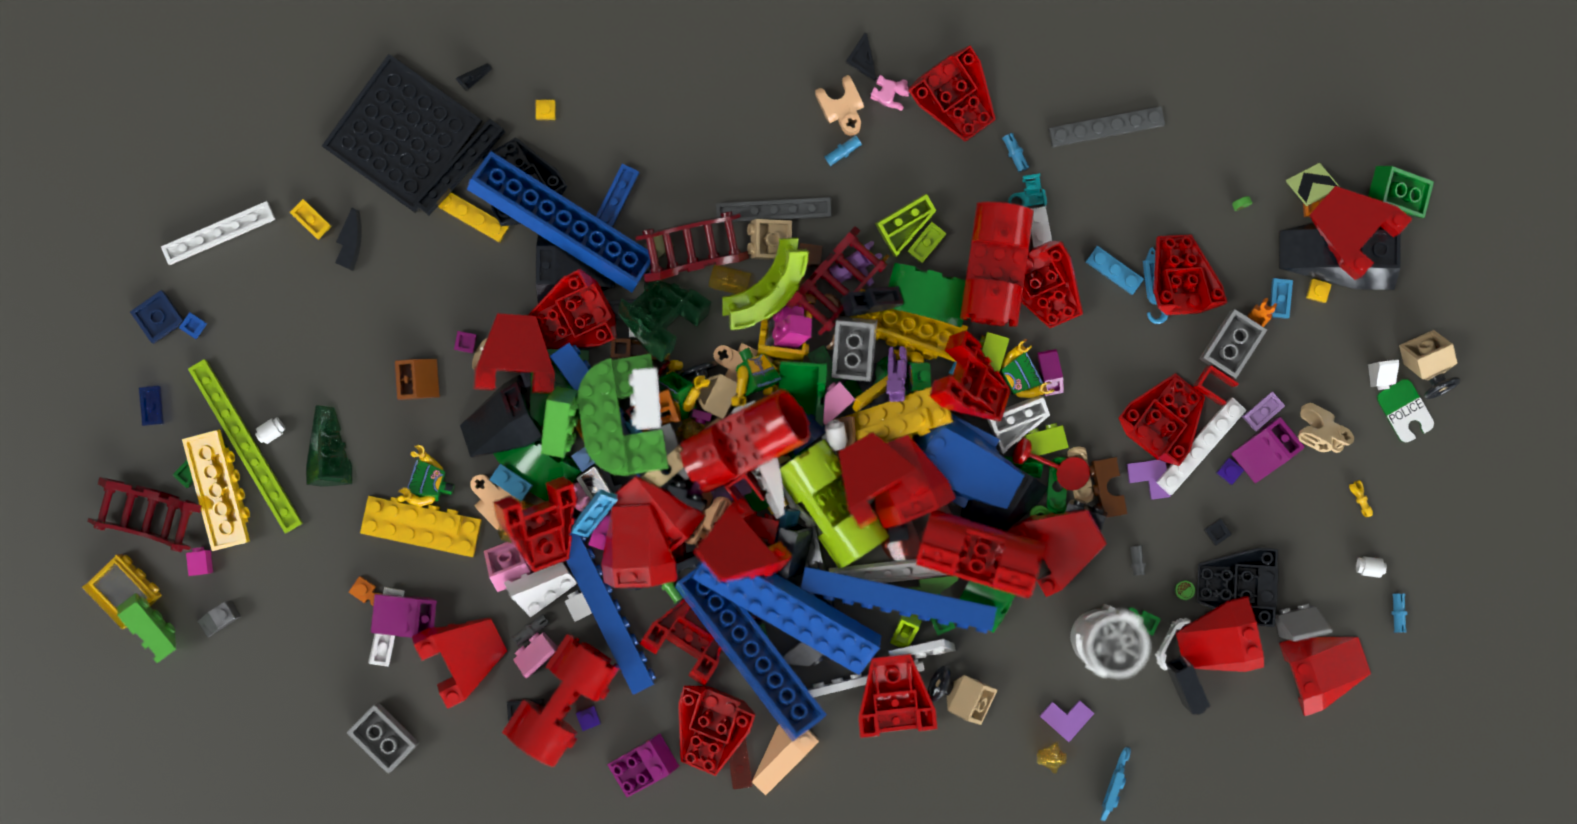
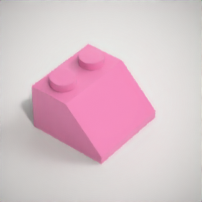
(835, 401)
(505, 564)
(535, 654)

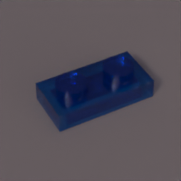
(151, 405)

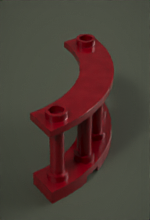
(693, 263)
(823, 272)
(154, 496)

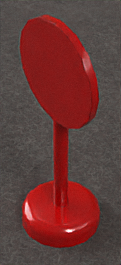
(1071, 473)

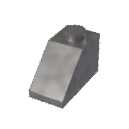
(218, 618)
(803, 655)

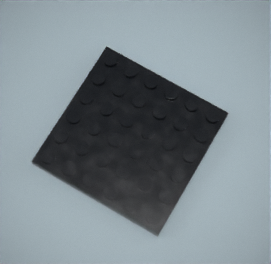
(401, 132)

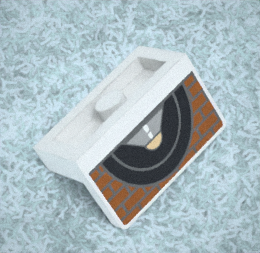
(592, 482)

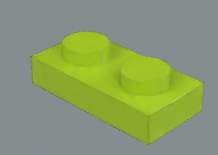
(926, 242)

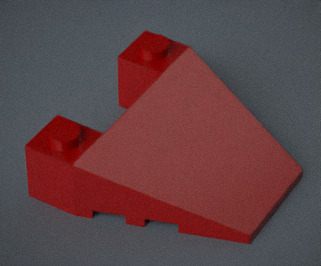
(1349, 221)
(515, 346)
(974, 383)
(872, 468)
(541, 530)
(1070, 545)
(736, 551)
(688, 633)
(468, 651)

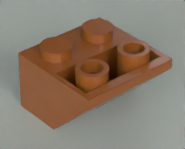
(417, 379)

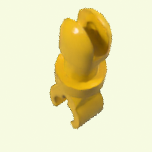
(1358, 490)

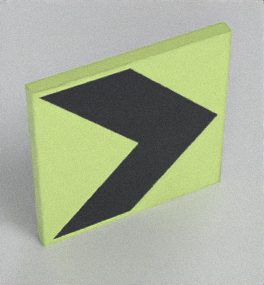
(1312, 184)

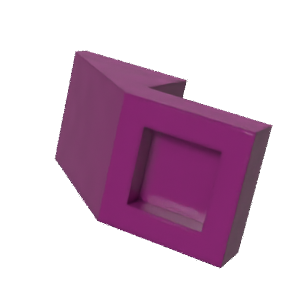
(1051, 371)

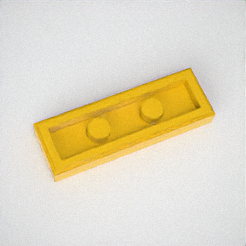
(870, 394)

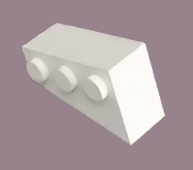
(645, 398)
(1018, 421)
(541, 587)

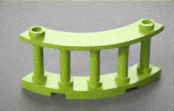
(771, 291)

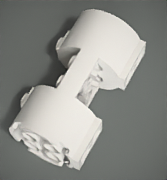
(1110, 641)

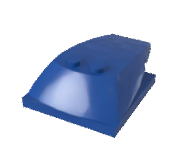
(971, 463)

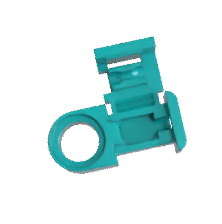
(1033, 195)

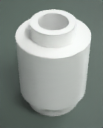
(270, 430)
(836, 435)
(1371, 566)

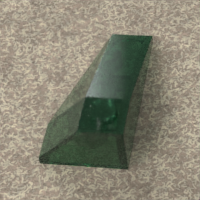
(327, 457)

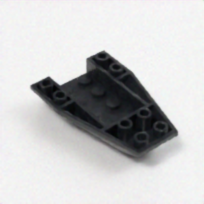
(1307, 253)

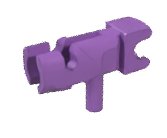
(858, 261)
(896, 375)

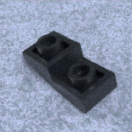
(682, 492)

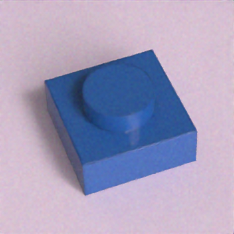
(193, 325)

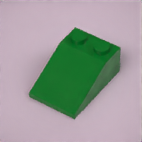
(1401, 189)

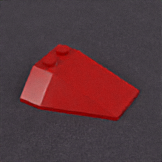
(1223, 639)
(1324, 668)
(895, 698)

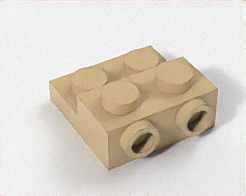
(766, 236)

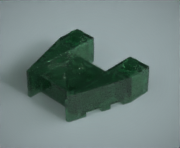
(657, 310)

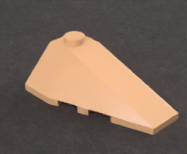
(781, 758)

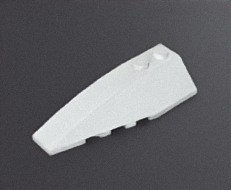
(769, 479)

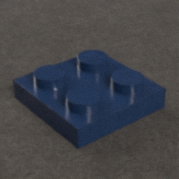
(157, 316)

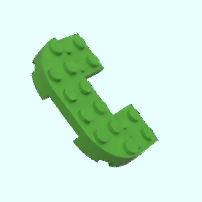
(603, 425)

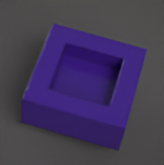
(1229, 471)
(588, 718)

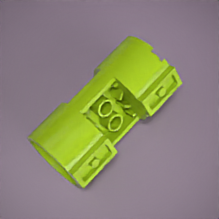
(818, 483)

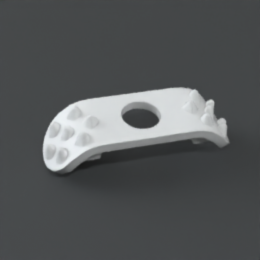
(1161, 656)

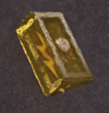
(729, 280)

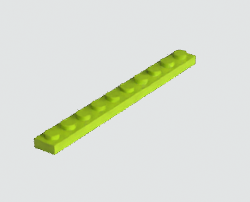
(245, 446)

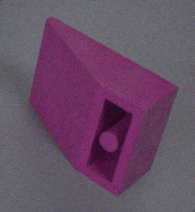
(1267, 449)
(402, 615)
(643, 765)

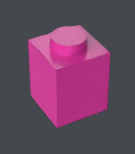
(199, 561)

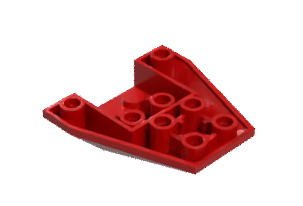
(956, 94)
(1184, 277)
(1051, 284)
(575, 313)
(1165, 419)
(895, 503)
(673, 516)
(636, 549)
(711, 727)

